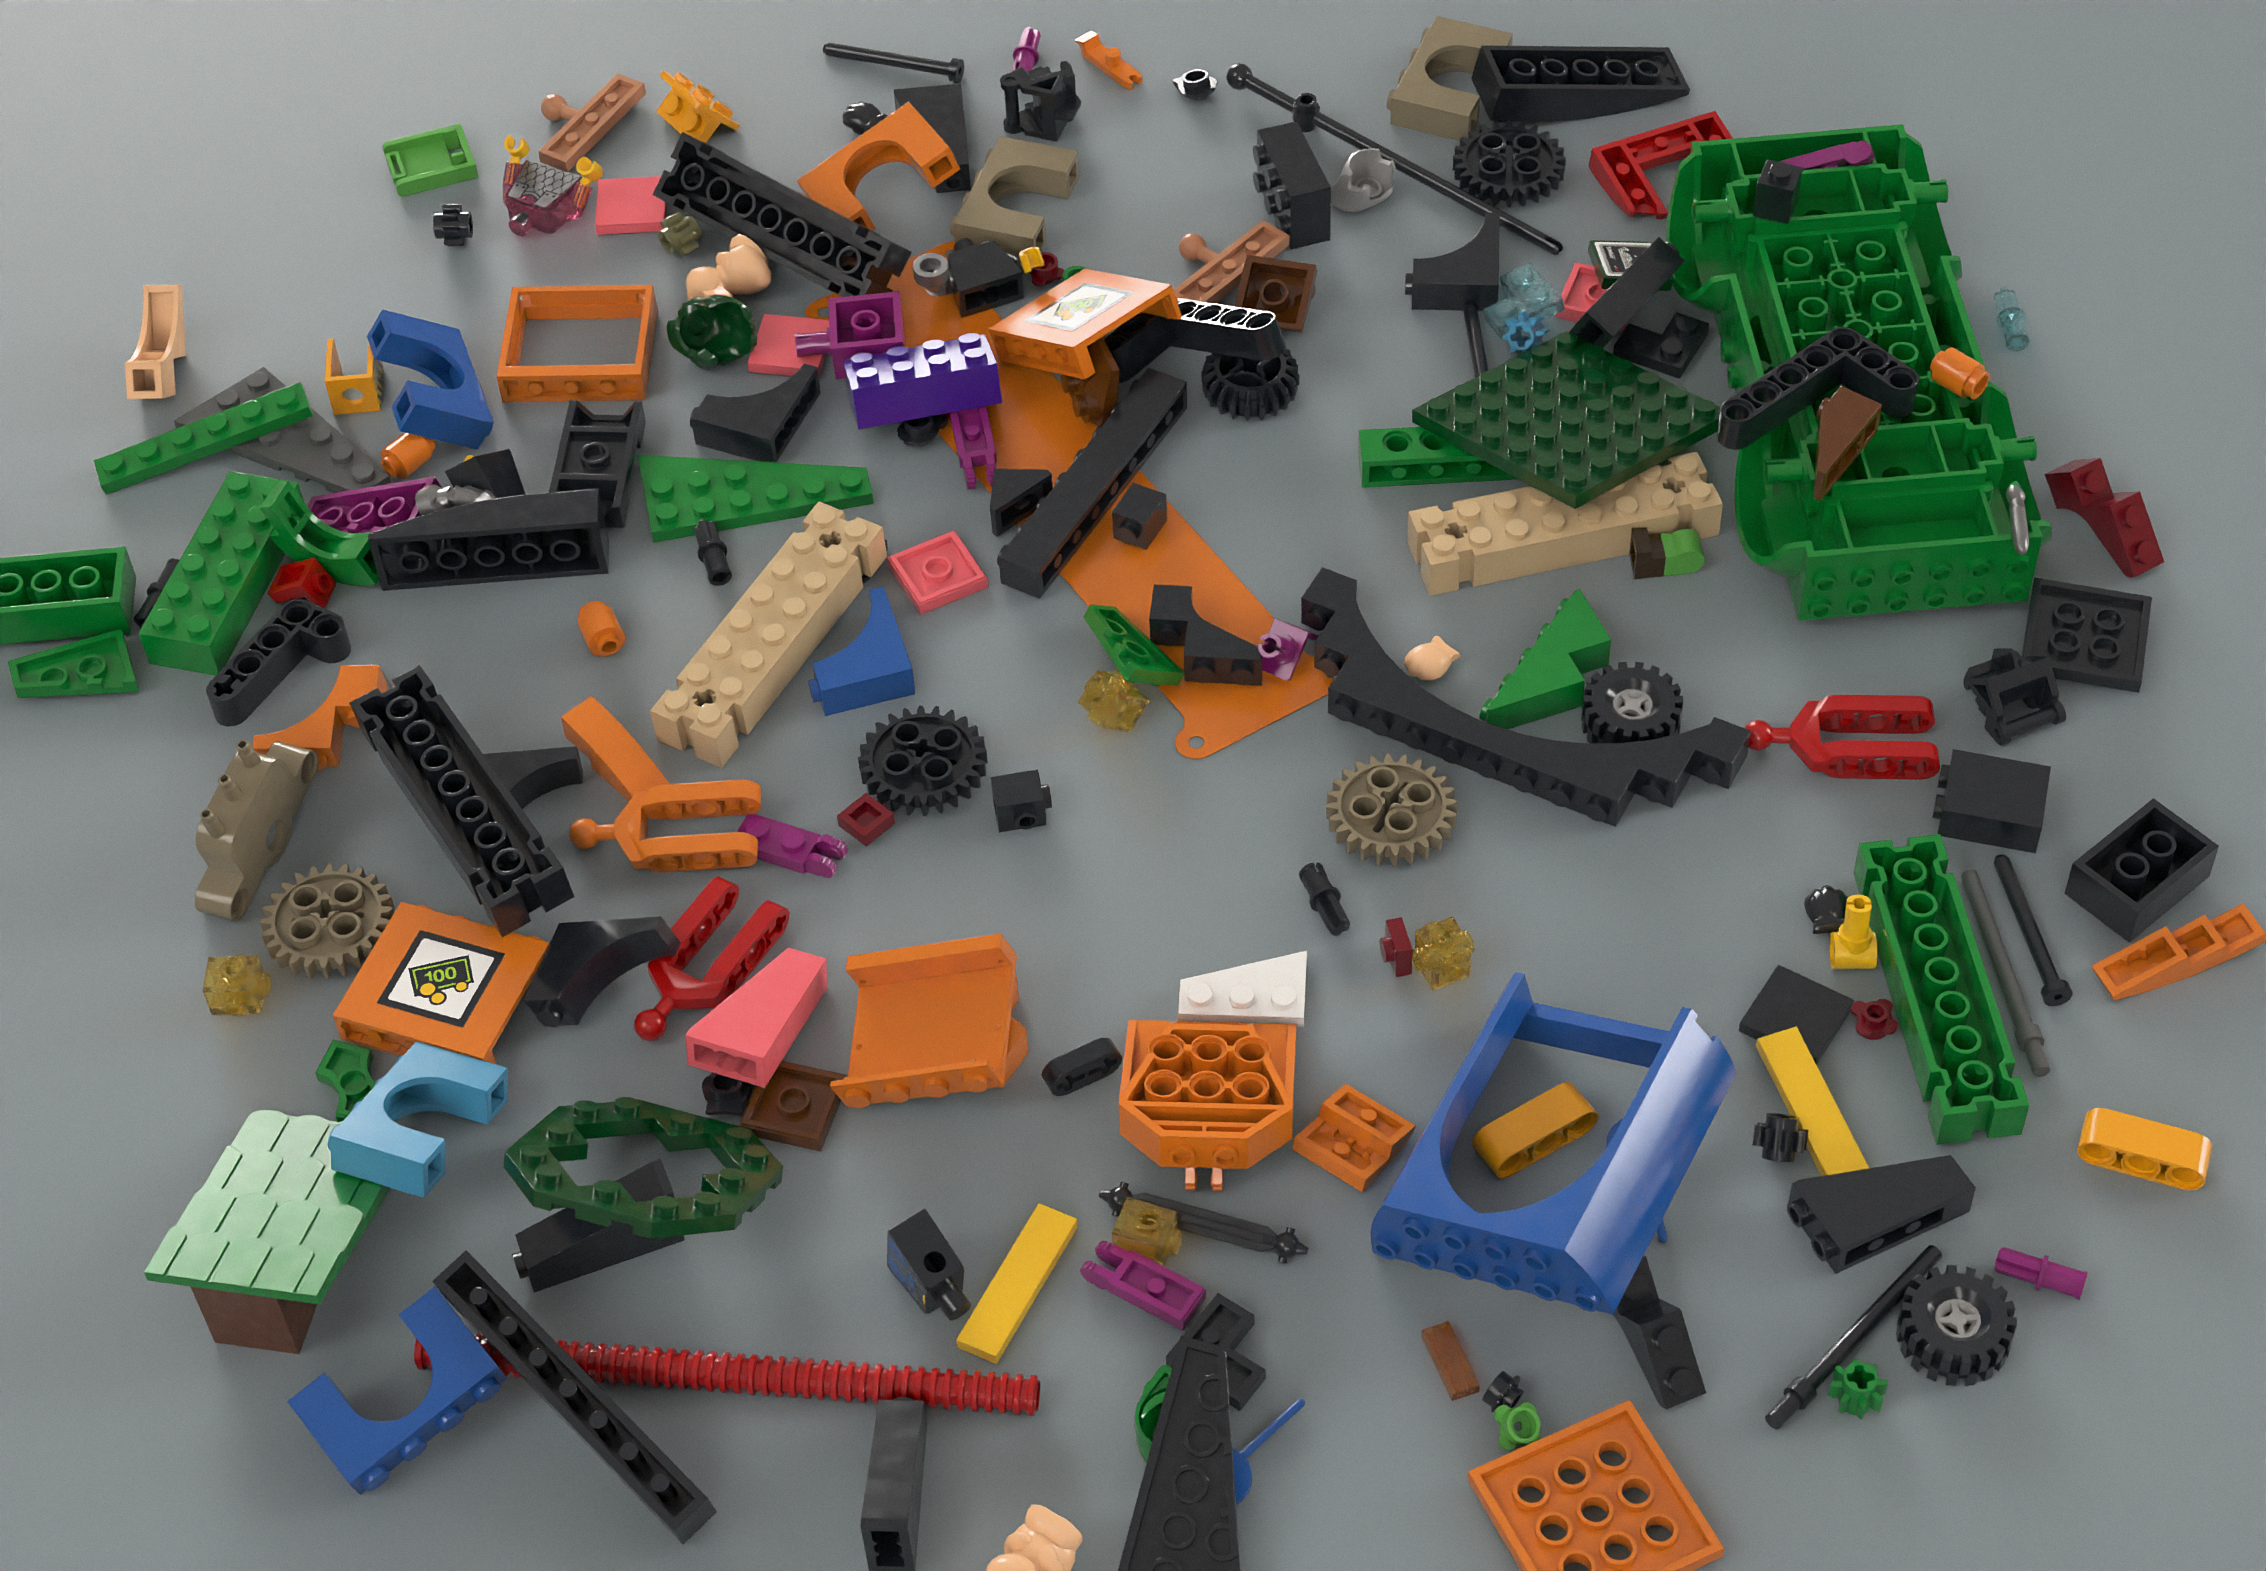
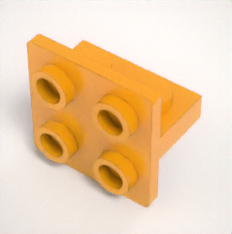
(692, 108)

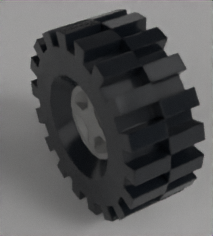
(1631, 705)
(1970, 1307)

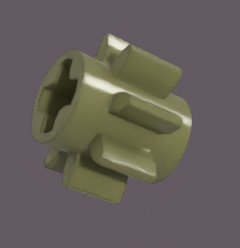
(679, 234)

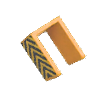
(369, 384)

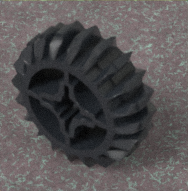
(1250, 385)

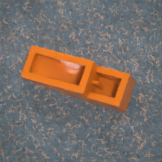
(611, 749)

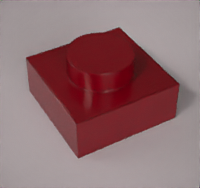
(865, 819)
(1397, 947)

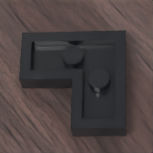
(1663, 352)
(1226, 1325)

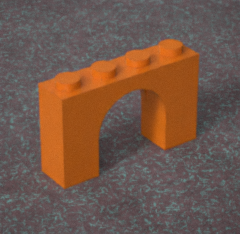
(897, 138)

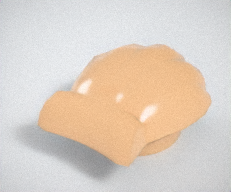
(1430, 660)

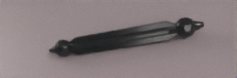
(1214, 1224)

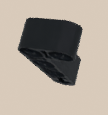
(271, 654)

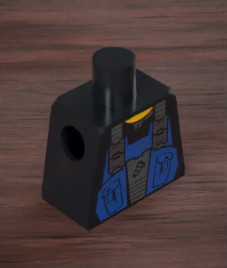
(927, 1266)

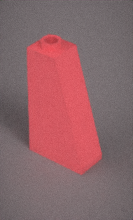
(760, 1020)

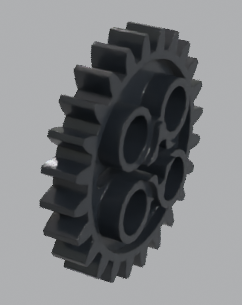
(1482, 159)
(922, 760)

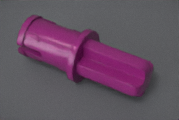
(1026, 53)
(2040, 1272)

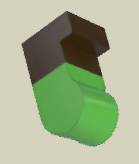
(1665, 553)

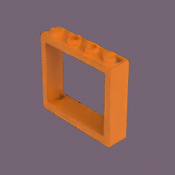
(576, 382)

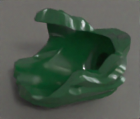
(713, 331)

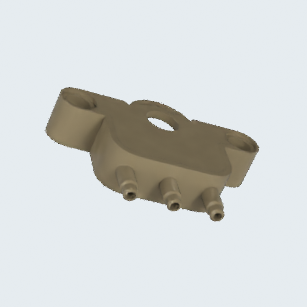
(238, 819)

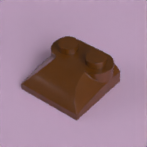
(1278, 288)
(1097, 394)

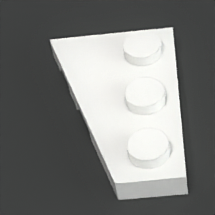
(1248, 993)

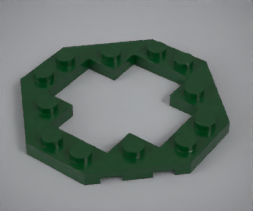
(724, 1195)

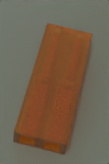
(1450, 1361)

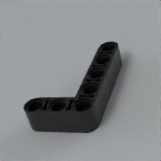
(1202, 328)
(1832, 360)

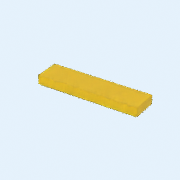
(1810, 1100)
(1017, 1283)

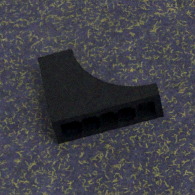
(1461, 275)
(758, 423)
(537, 771)
(590, 957)

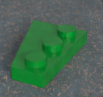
(1131, 649)
(77, 668)

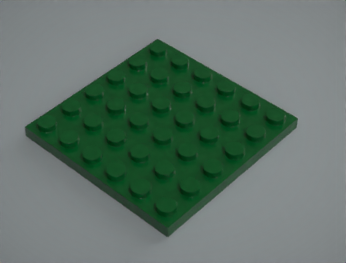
(1570, 418)

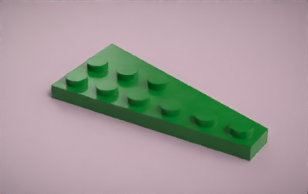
(741, 492)

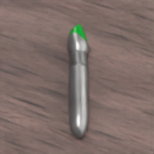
(2018, 517)

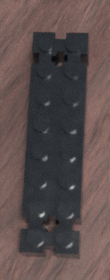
(779, 220)
(462, 801)

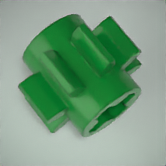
(1858, 1388)

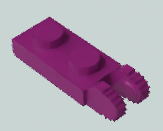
(1837, 156)
(974, 443)
(794, 846)
(1145, 1284)

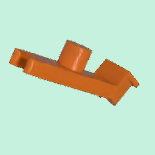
(1108, 60)

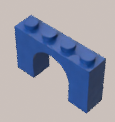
(448, 413)
(371, 1449)

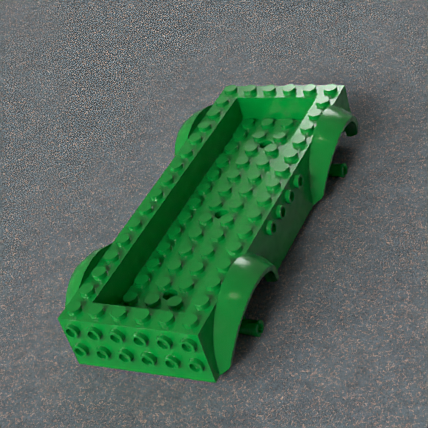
(1926, 499)

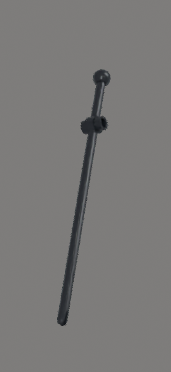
(1308, 116)

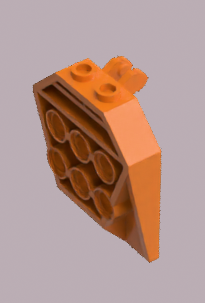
(1207, 1093)

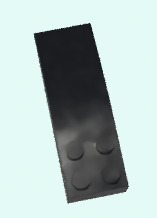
(1573, 81)
(495, 542)

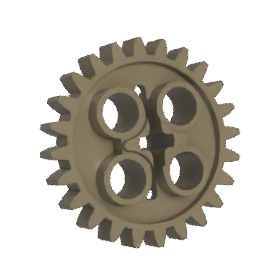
(1412, 826)
(326, 920)

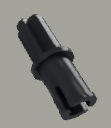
(712, 553)
(1324, 898)

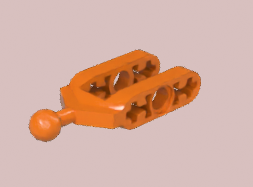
(675, 803)

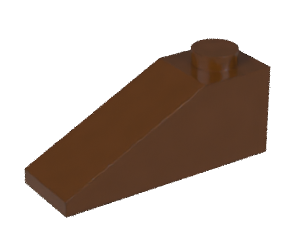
(1844, 430)

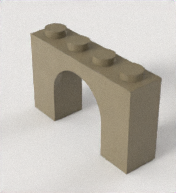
(1428, 106)
(1011, 169)

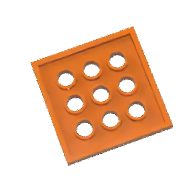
(1579, 1448)

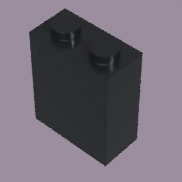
(1992, 800)

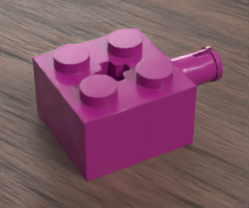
(857, 326)

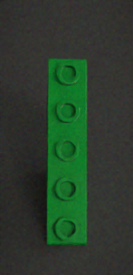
(1551, 671)

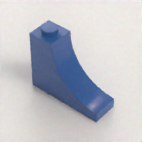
(869, 668)

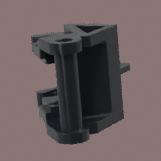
(1052, 102)
(2013, 678)

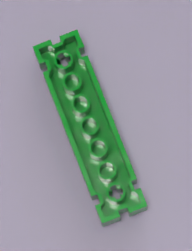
(1940, 990)

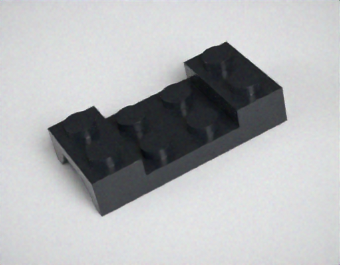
(599, 456)

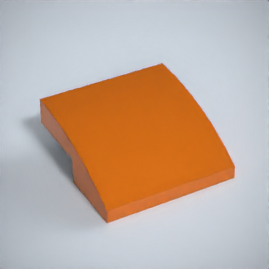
(1353, 1137)

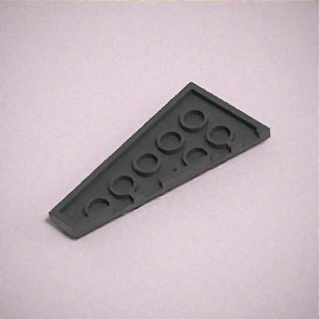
(306, 448)

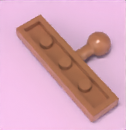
(589, 123)
(1224, 270)

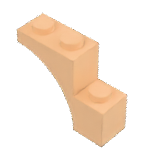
(160, 342)

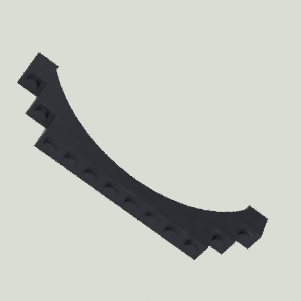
(1573, 775)

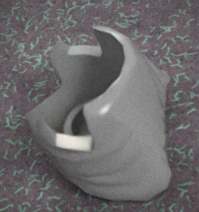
(1363, 181)

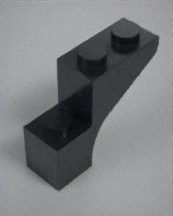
(1209, 651)
(1659, 1341)

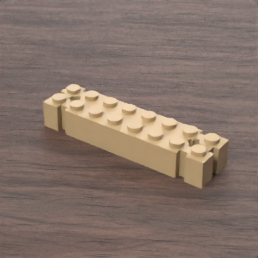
(1534, 533)
(769, 634)

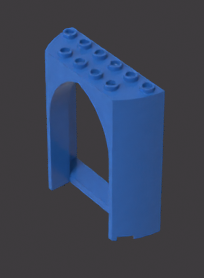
(1597, 1229)

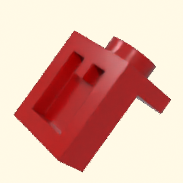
(301, 580)

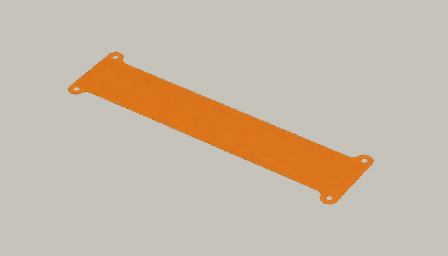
(1041, 432)

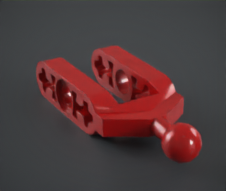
(1842, 757)
(728, 970)

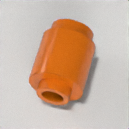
(1959, 373)
(406, 454)
(600, 628)

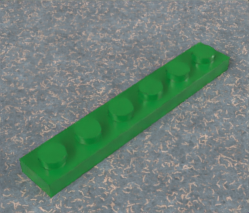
(203, 438)

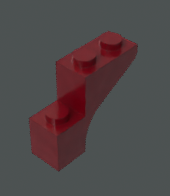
(2115, 518)

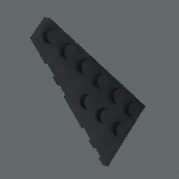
(1188, 1486)

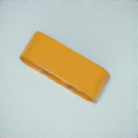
(1535, 1130)
(2144, 1149)

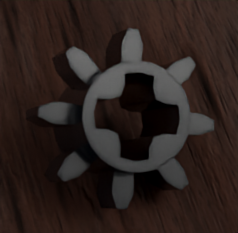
(453, 225)
(1780, 1137)

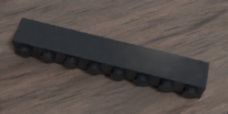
(1092, 483)
(575, 1397)

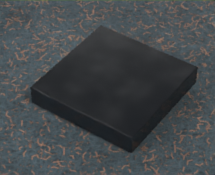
(1797, 1001)

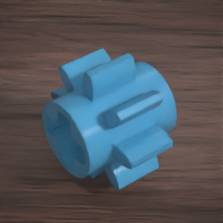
(1528, 324)

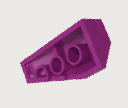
(370, 507)

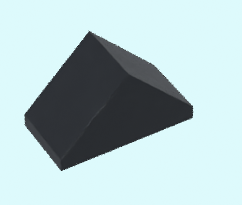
(1016, 496)

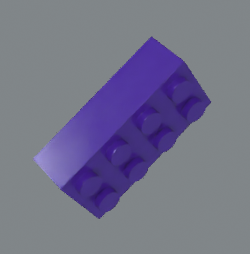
(922, 380)

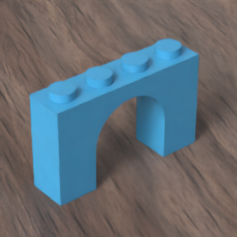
(423, 1079)

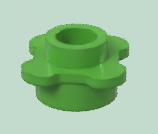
(1527, 1418)

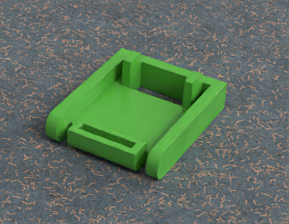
(424, 163)

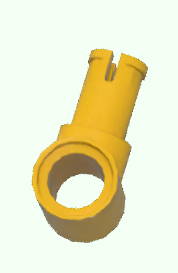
(1855, 942)

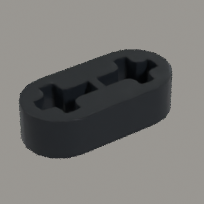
(1081, 1066)

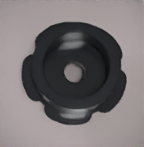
(1503, 1391)

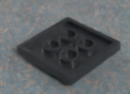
(2088, 633)

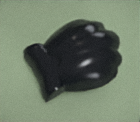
(1196, 84)
(862, 117)
(921, 430)
(1826, 909)
(724, 1095)

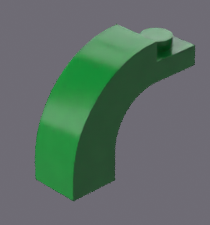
(305, 537)

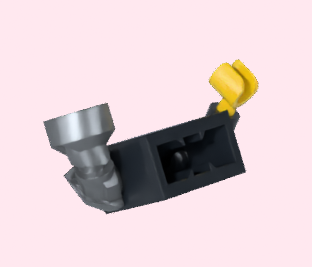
(976, 274)
(473, 481)

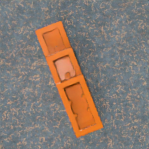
(2179, 954)

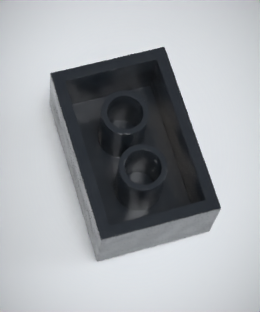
(1292, 184)
(2141, 870)

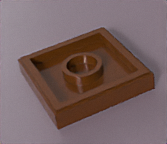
(794, 1106)

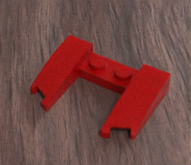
(1622, 162)

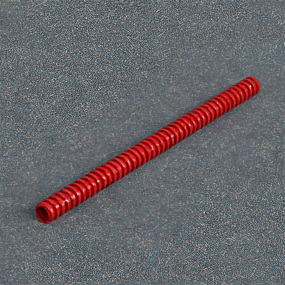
(789, 1377)

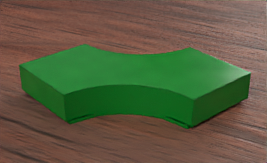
(348, 1073)

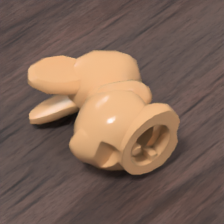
(737, 272)
(1039, 1544)

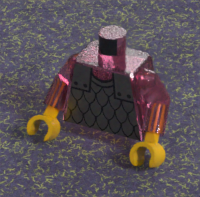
(542, 195)

